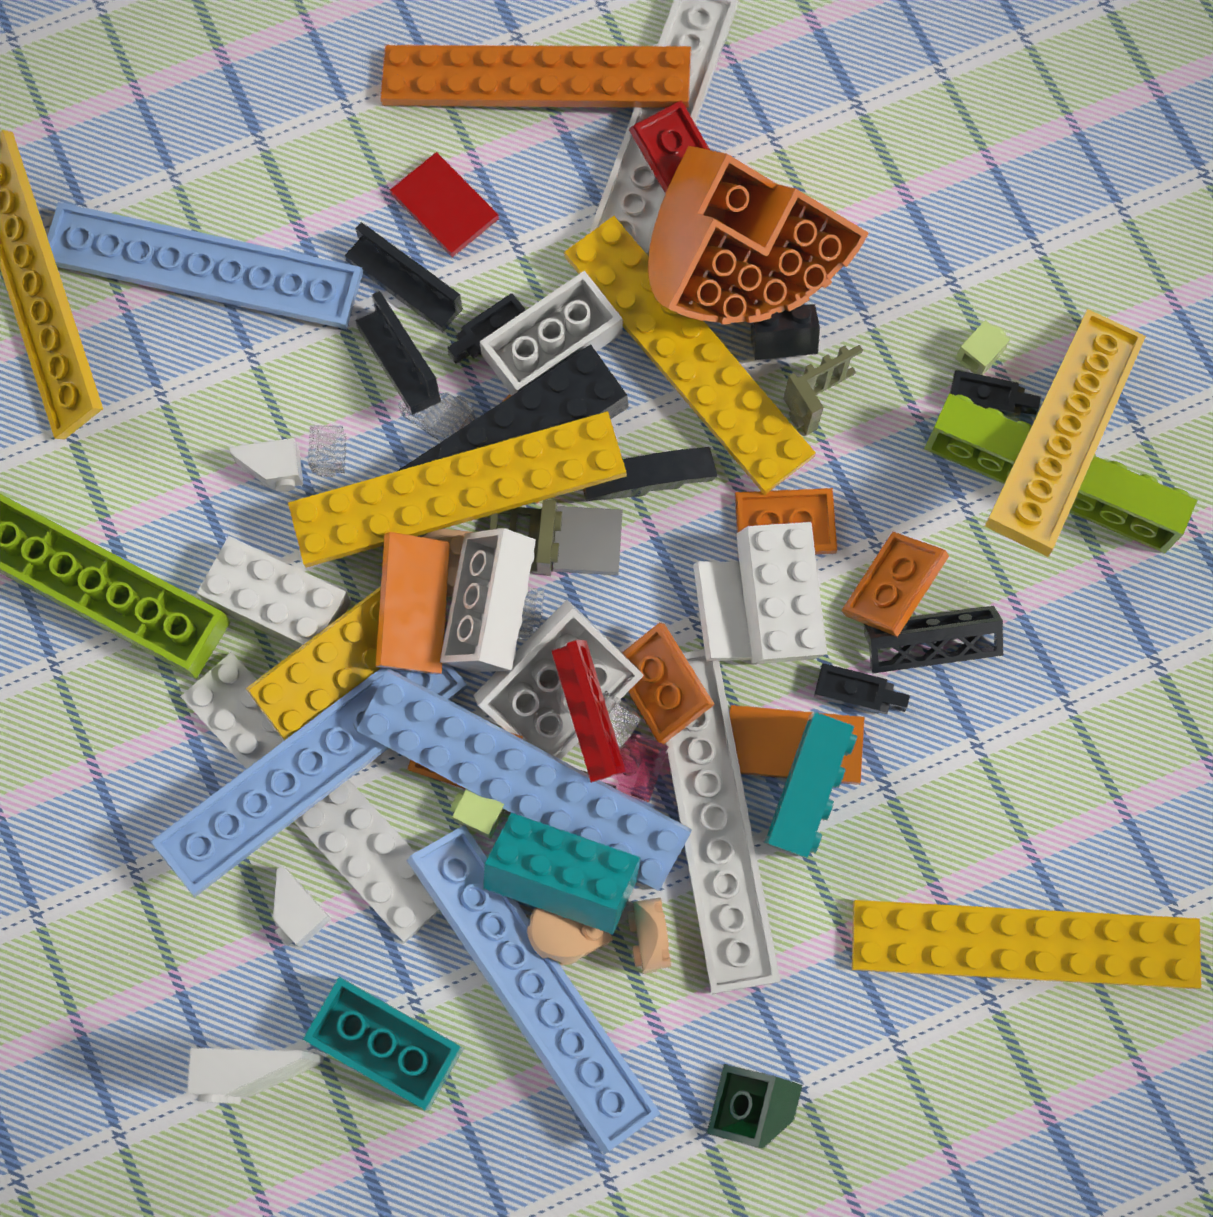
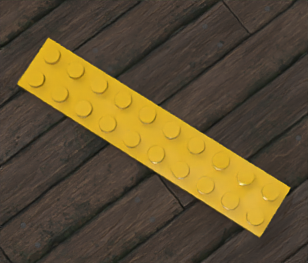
(41, 302)
(692, 360)
(1065, 434)
(457, 489)
(1026, 944)

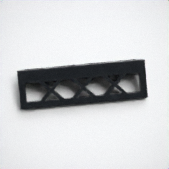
(404, 278)
(399, 356)
(939, 628)

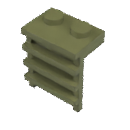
(801, 391)
(542, 527)

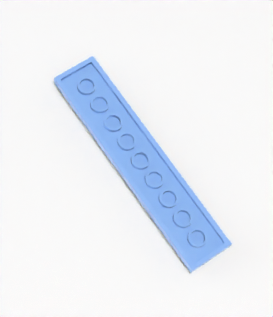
(204, 265)
(519, 775)
(282, 785)
(535, 992)

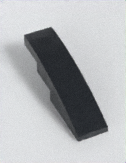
(656, 473)

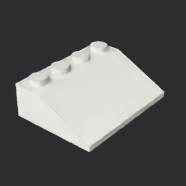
(531, 694)
(237, 1073)

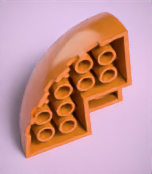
(740, 244)

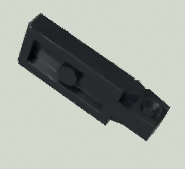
(482, 326)
(995, 393)
(858, 690)

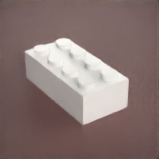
(551, 333)
(781, 593)
(271, 594)
(488, 601)

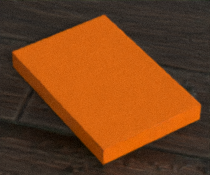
(791, 507)
(895, 583)
(669, 691)

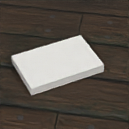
(722, 611)

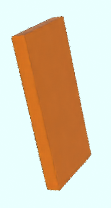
(412, 603)
(770, 738)

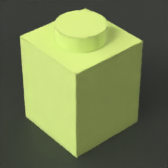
(983, 348)
(477, 813)

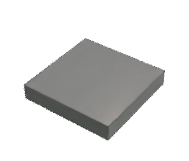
(589, 540)

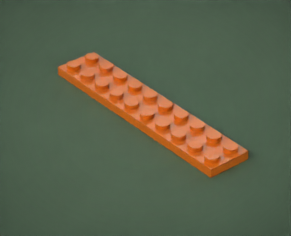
(536, 76)

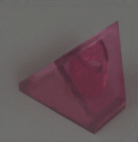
(643, 764)

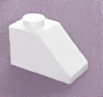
(271, 462)
(296, 910)

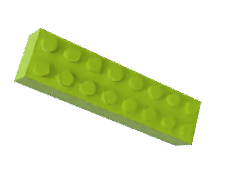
(1108, 495)
(107, 589)

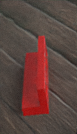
(588, 710)

